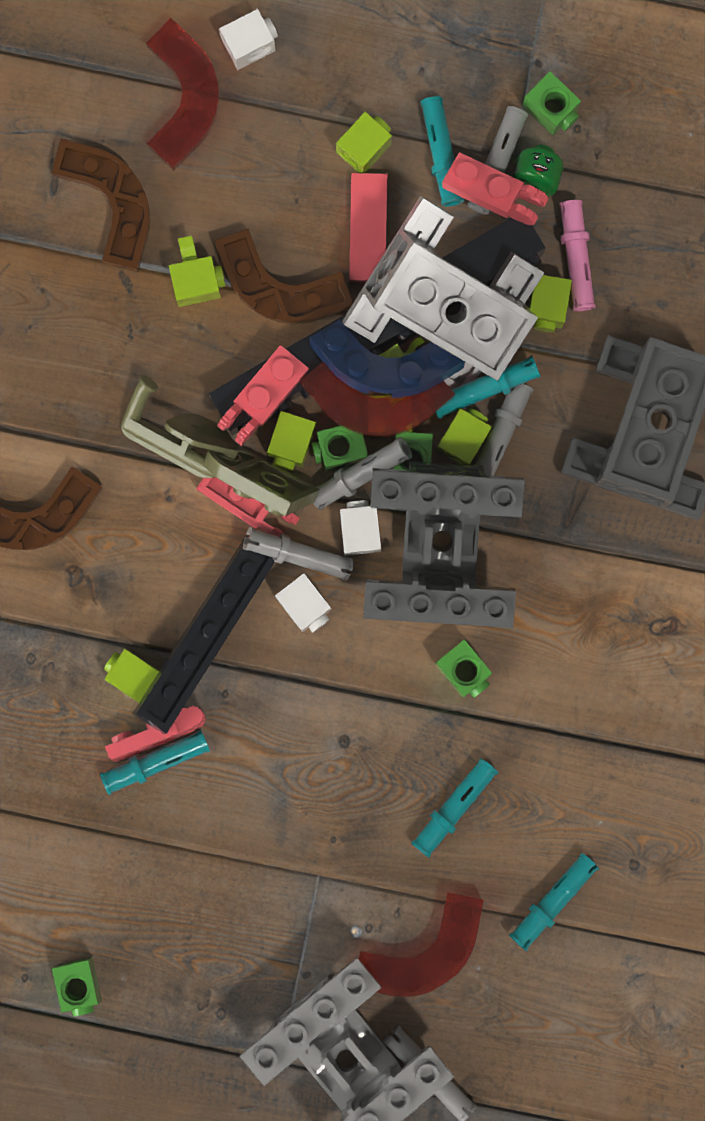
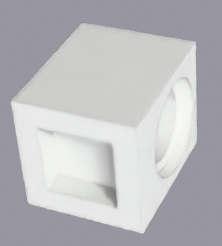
(248, 38)
(360, 528)
(304, 604)

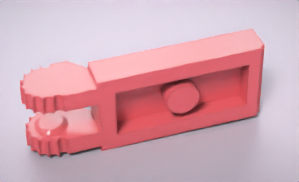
(492, 189)
(265, 392)
(246, 509)
(127, 745)

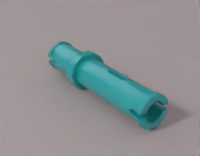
(440, 146)
(487, 386)
(152, 763)
(453, 809)
(553, 902)

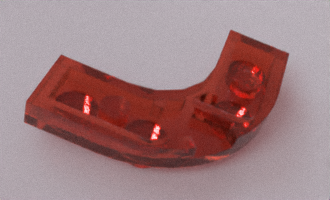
(199, 94)
(372, 415)
(439, 961)

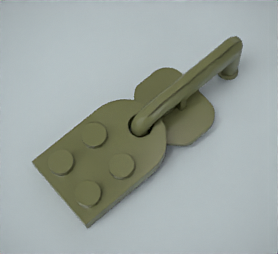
(237, 467)

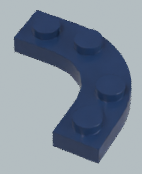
(375, 373)

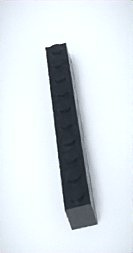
(478, 258)

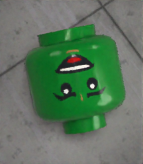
(539, 168)

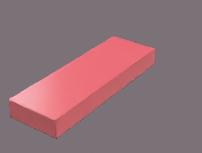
(367, 224)

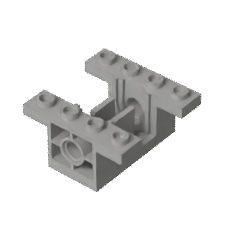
(418, 285)
(329, 1022)

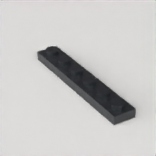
(203, 638)

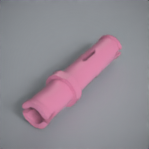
(577, 255)

